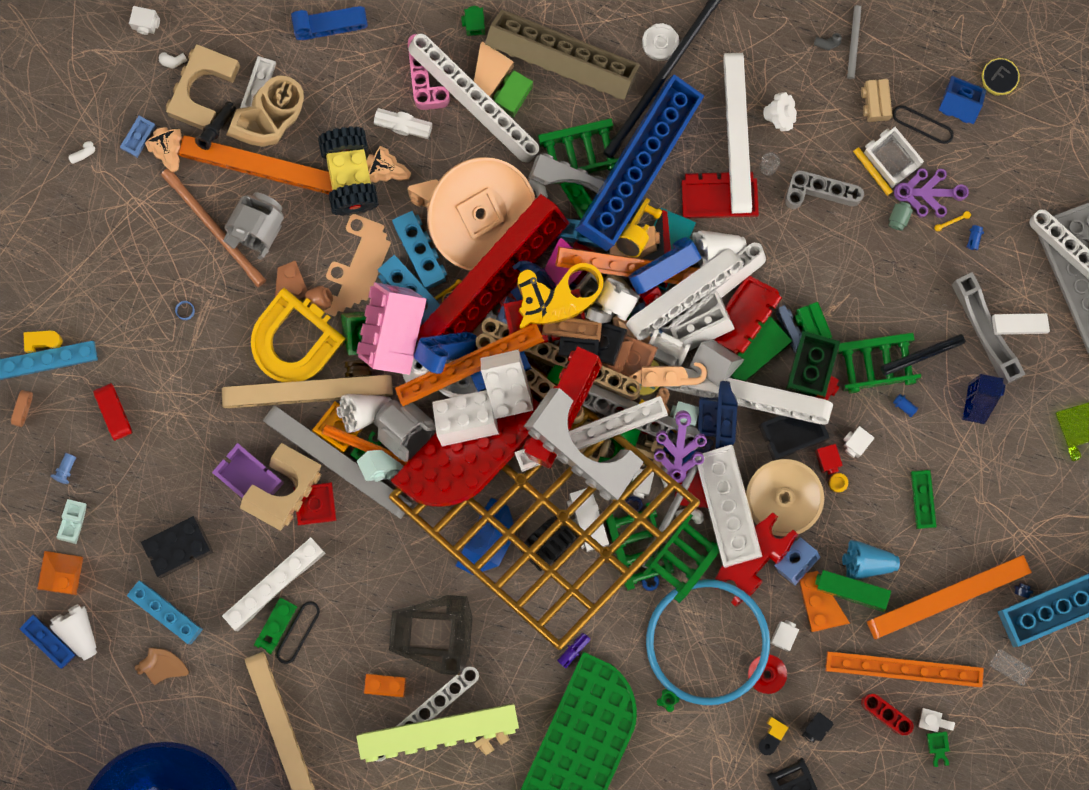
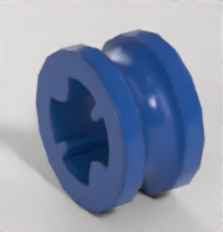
(644, 584)

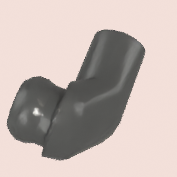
(829, 43)

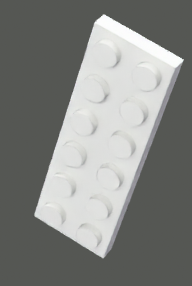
(728, 506)

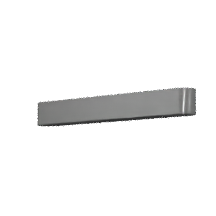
(332, 459)

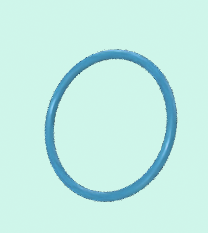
(746, 686)

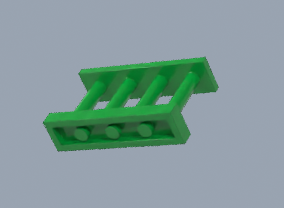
(584, 132)
(866, 346)
(615, 523)
(693, 575)

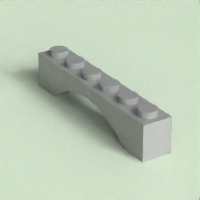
(550, 171)
(974, 305)

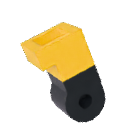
(773, 737)

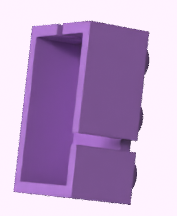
(245, 471)

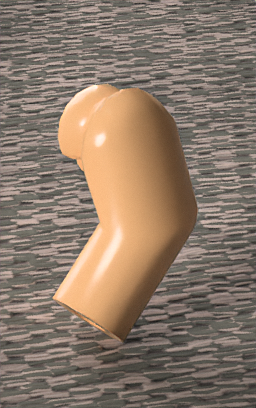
(664, 393)

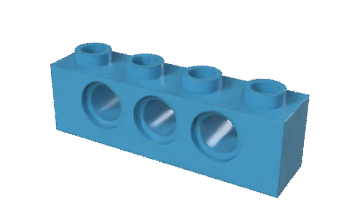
(413, 222)
(395, 267)
(164, 612)

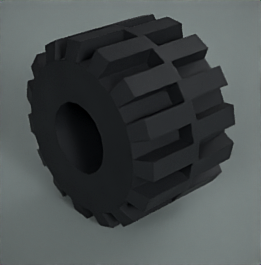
(555, 545)

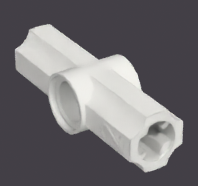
(403, 123)

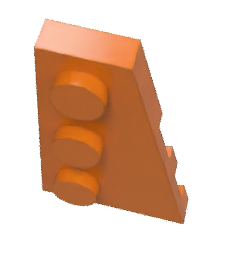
(821, 608)

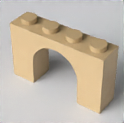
(201, 62)
(278, 510)

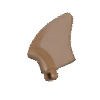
(161, 665)

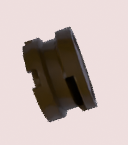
(357, 368)

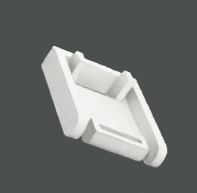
(670, 349)

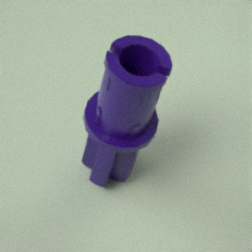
(574, 650)

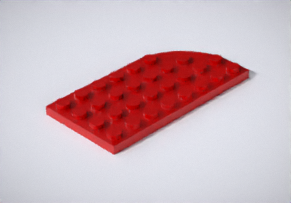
(461, 470)

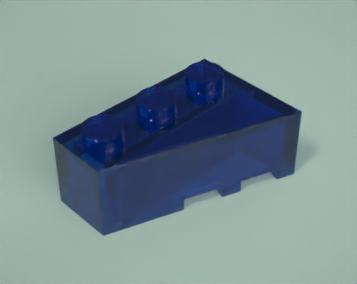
(982, 397)

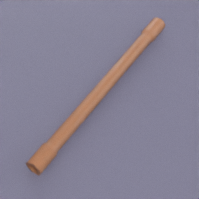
(175, 183)

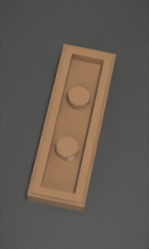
(574, 328)

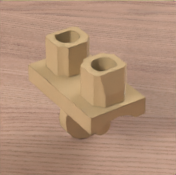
(649, 452)
(486, 747)

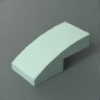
(72, 521)

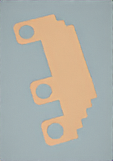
(363, 268)

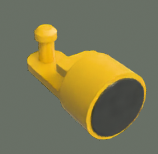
(633, 237)

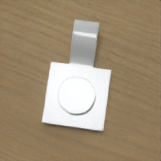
(932, 721)

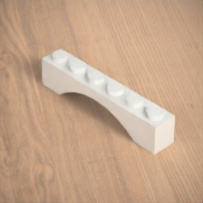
(273, 583)

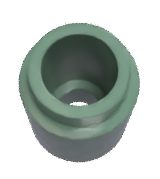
(900, 216)

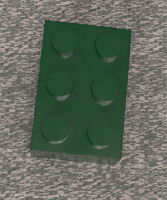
(812, 365)

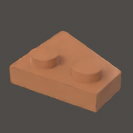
(291, 279)

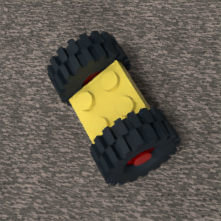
(348, 170)

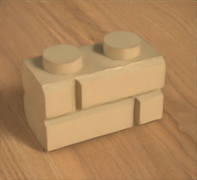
(877, 100)

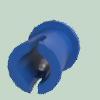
(975, 237)
(905, 405)

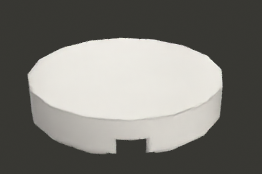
(660, 41)

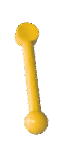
(966, 215)
(458, 281)

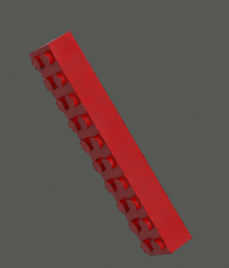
(494, 273)

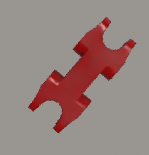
(746, 573)

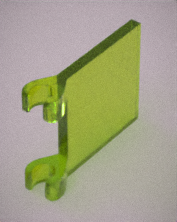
(1075, 428)

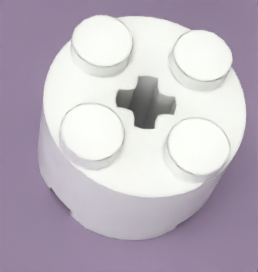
(617, 298)

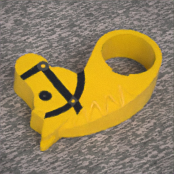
(557, 305)

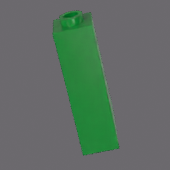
(763, 348)
(853, 590)

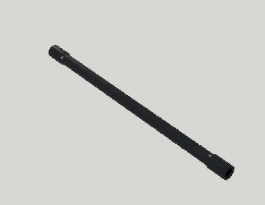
(616, 142)

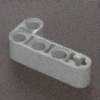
(824, 193)

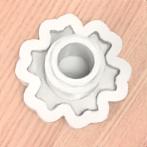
(781, 111)

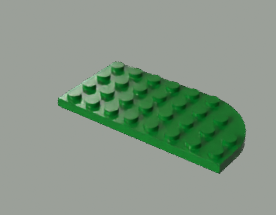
(586, 731)

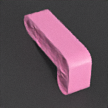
(425, 89)

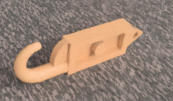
(667, 376)

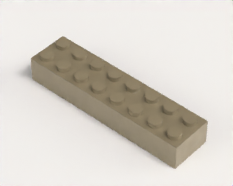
(562, 54)

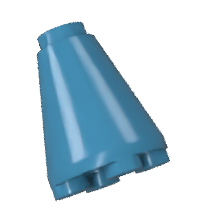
(868, 561)

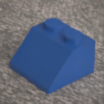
(962, 100)

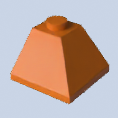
(60, 573)

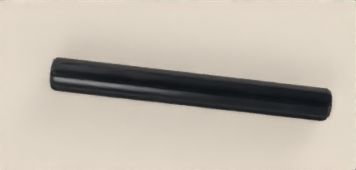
(923, 354)

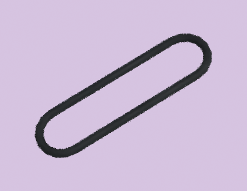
(919, 131)
(305, 636)

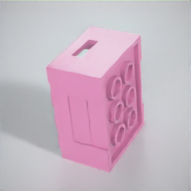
(391, 328)

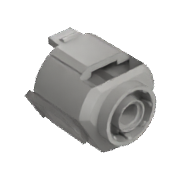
(254, 223)
(403, 428)

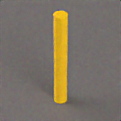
(872, 170)

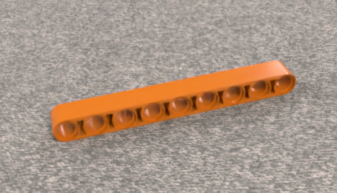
(257, 165)
(948, 597)

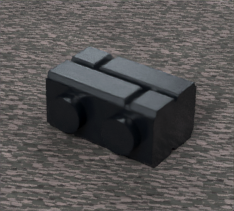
(816, 727)

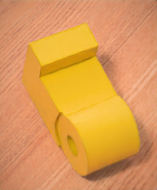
(41, 339)

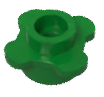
(666, 694)

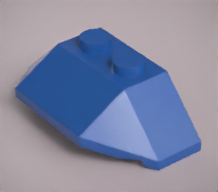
(486, 538)

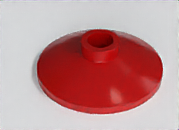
(777, 677)

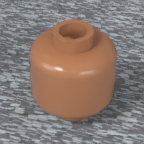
(320, 296)

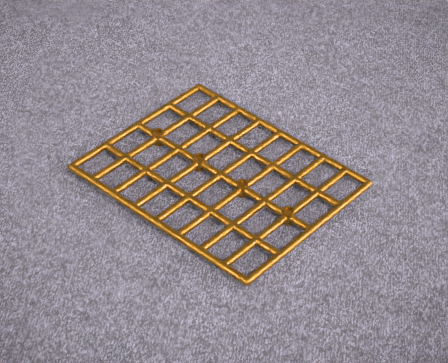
(564, 519)

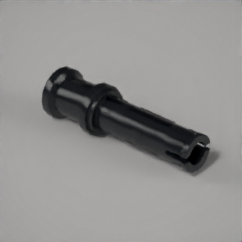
(212, 130)

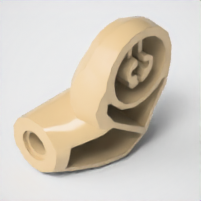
(270, 114)

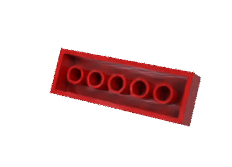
(576, 383)

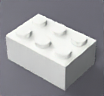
(506, 384)
(464, 418)

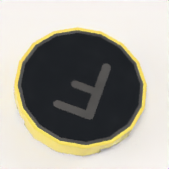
(1000, 76)

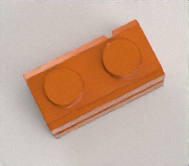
(385, 685)

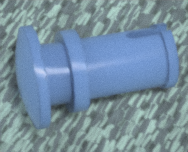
(64, 469)

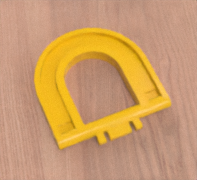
(268, 324)

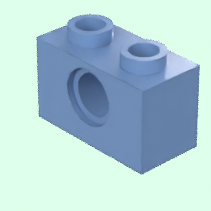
(795, 571)

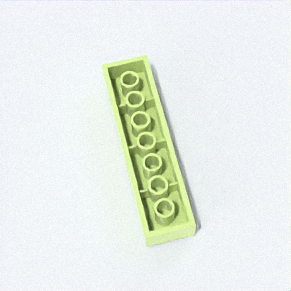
(437, 731)

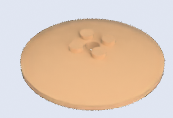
(462, 191)

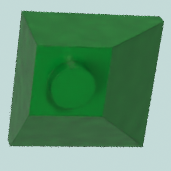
(351, 330)

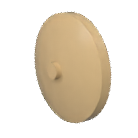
(789, 492)

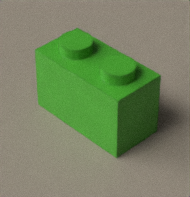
(513, 93)

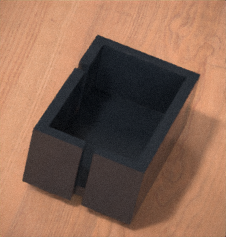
(791, 435)
(176, 545)

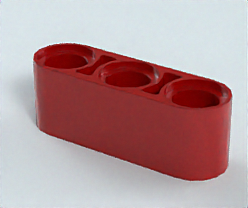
(112, 411)
(894, 721)

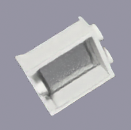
(893, 156)

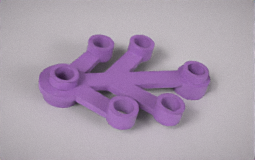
(928, 193)
(679, 451)

